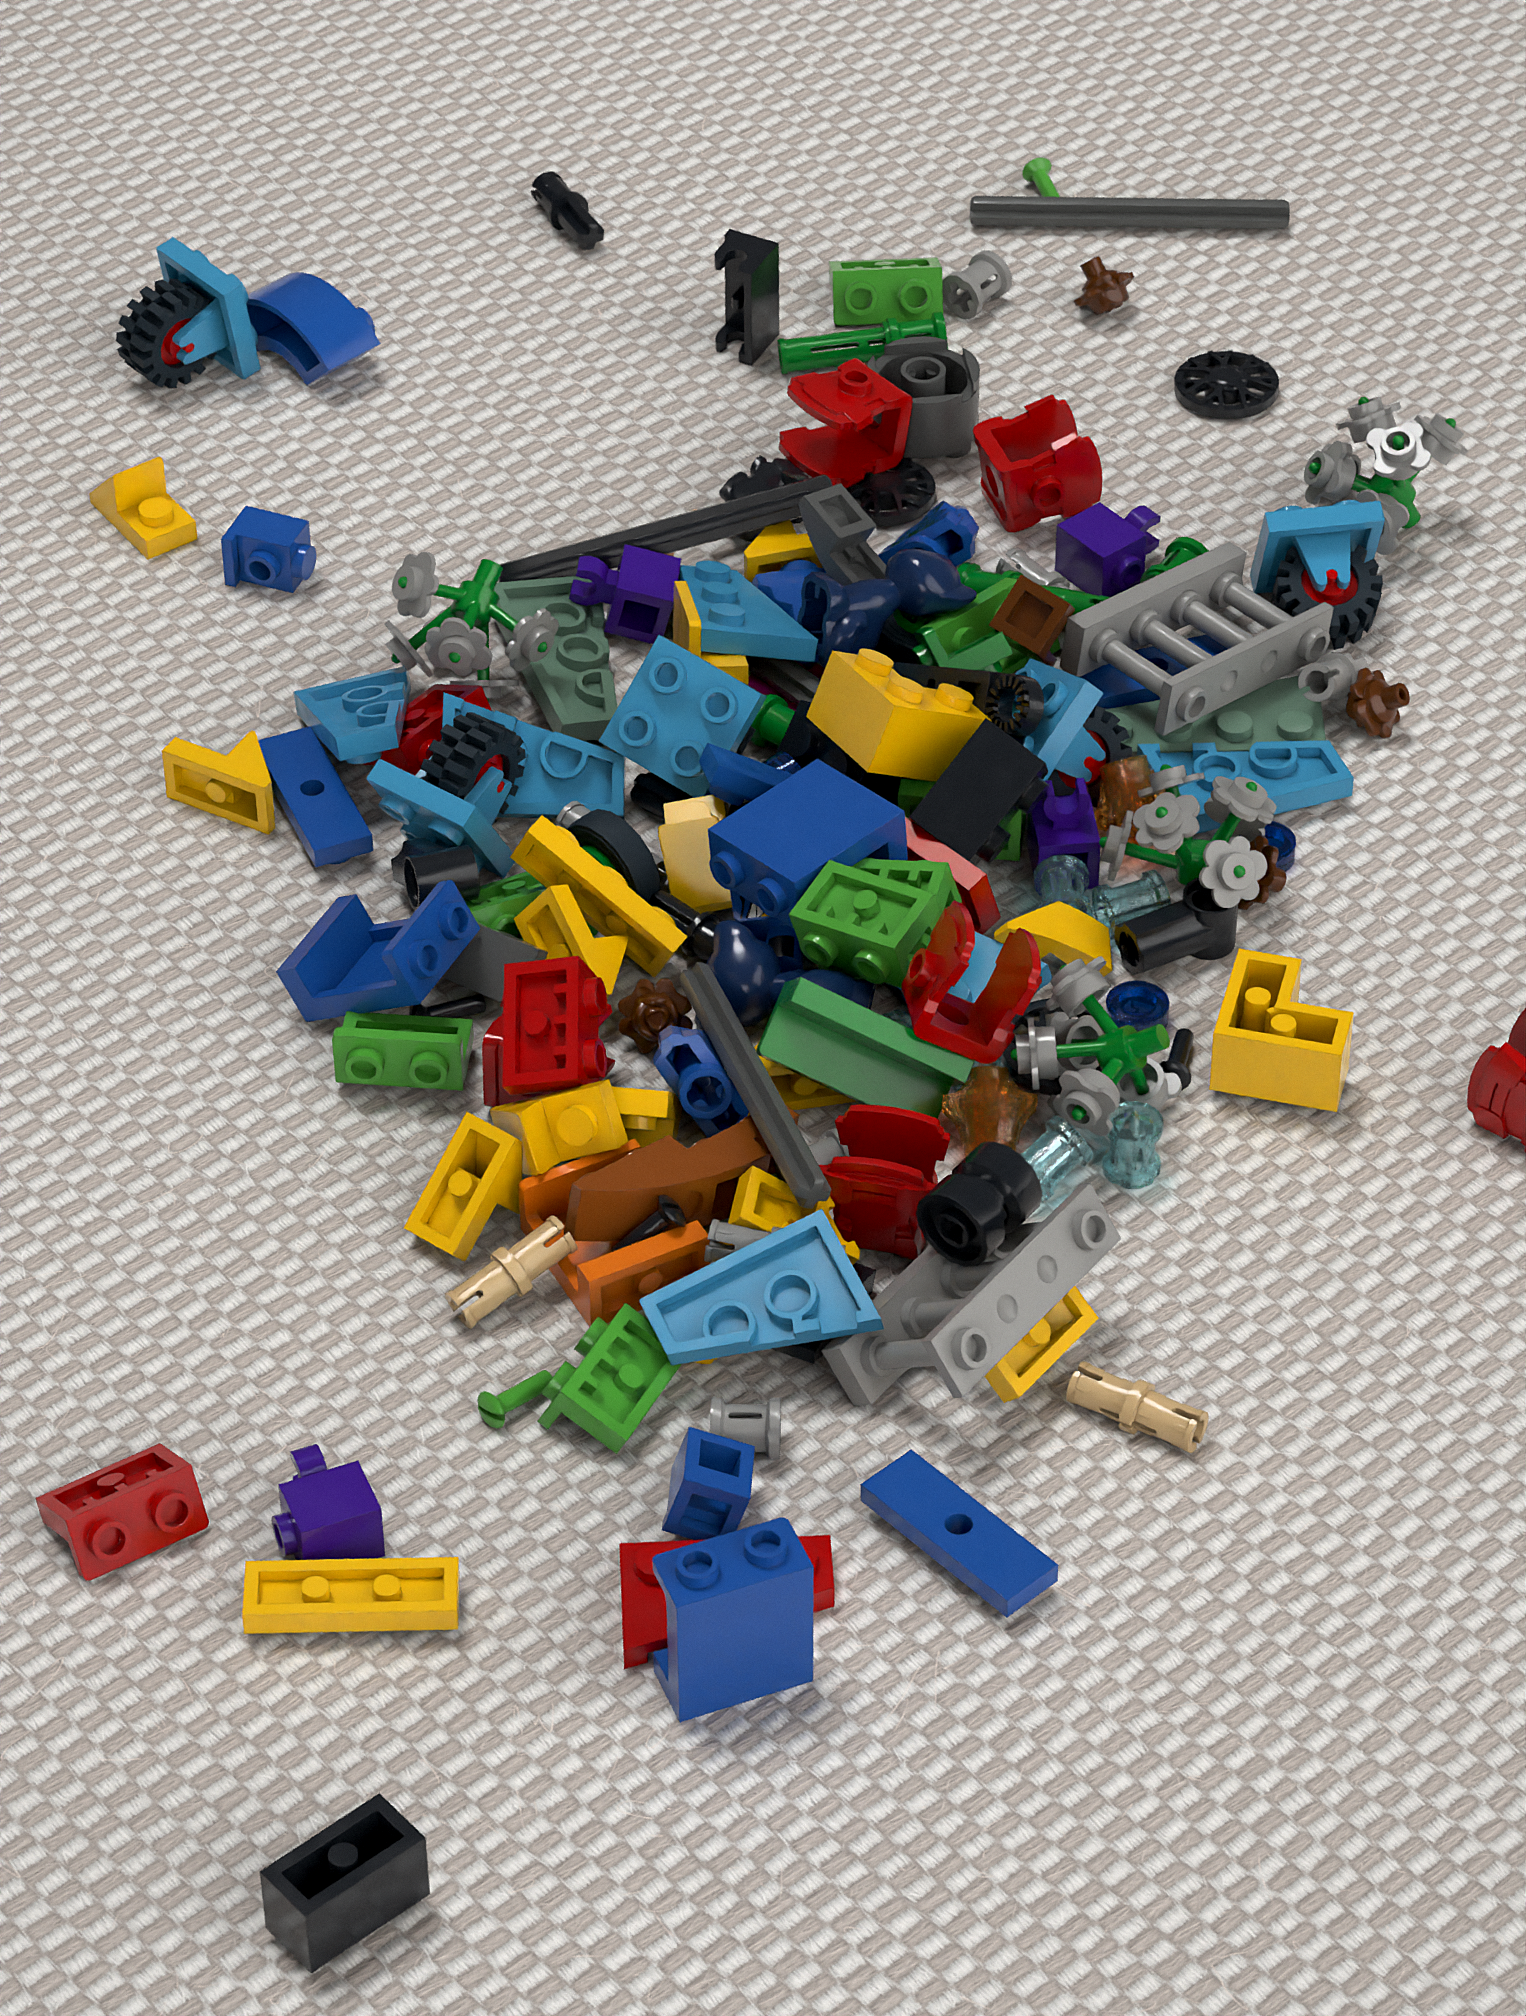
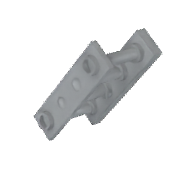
(1191, 597)
(975, 1314)

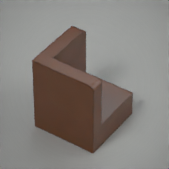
(1032, 619)

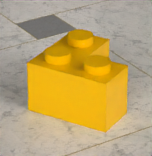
(889, 719)
(1272, 1043)

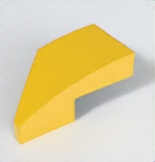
(1064, 933)
(768, 1202)

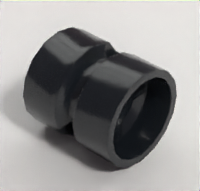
(979, 1204)

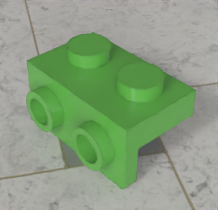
(402, 1050)

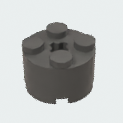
(942, 392)

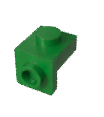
(978, 655)

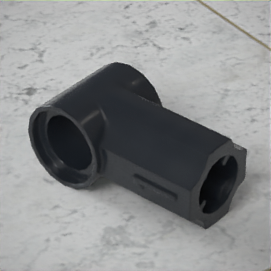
(425, 864)
(1178, 930)

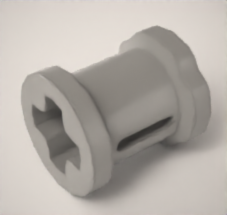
(976, 284)
(749, 1424)

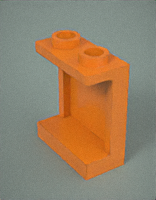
(594, 1275)

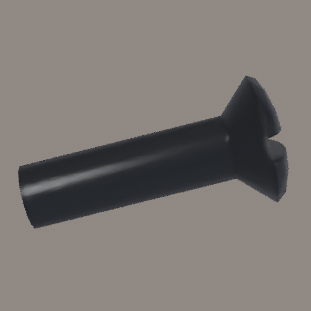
(452, 1009)
(1179, 1055)
(667, 1214)

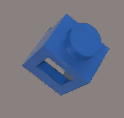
(267, 550)
(708, 1486)

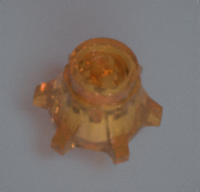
(1119, 792)
(989, 1108)

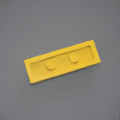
(601, 893)
(351, 1595)

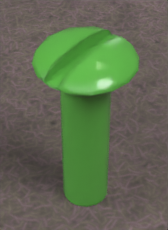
(1037, 171)
(494, 1408)

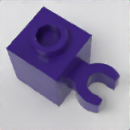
(1103, 550)
(637, 593)
(1065, 828)
(328, 1511)

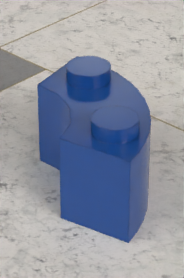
(310, 325)

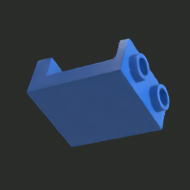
(791, 831)
(380, 966)
(735, 1618)

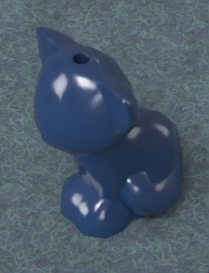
(855, 614)
(754, 977)

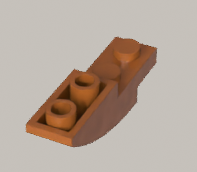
(700, 1179)

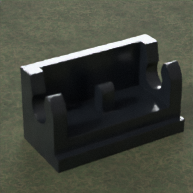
(749, 293)

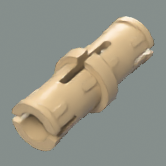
(511, 1271)
(1137, 1406)

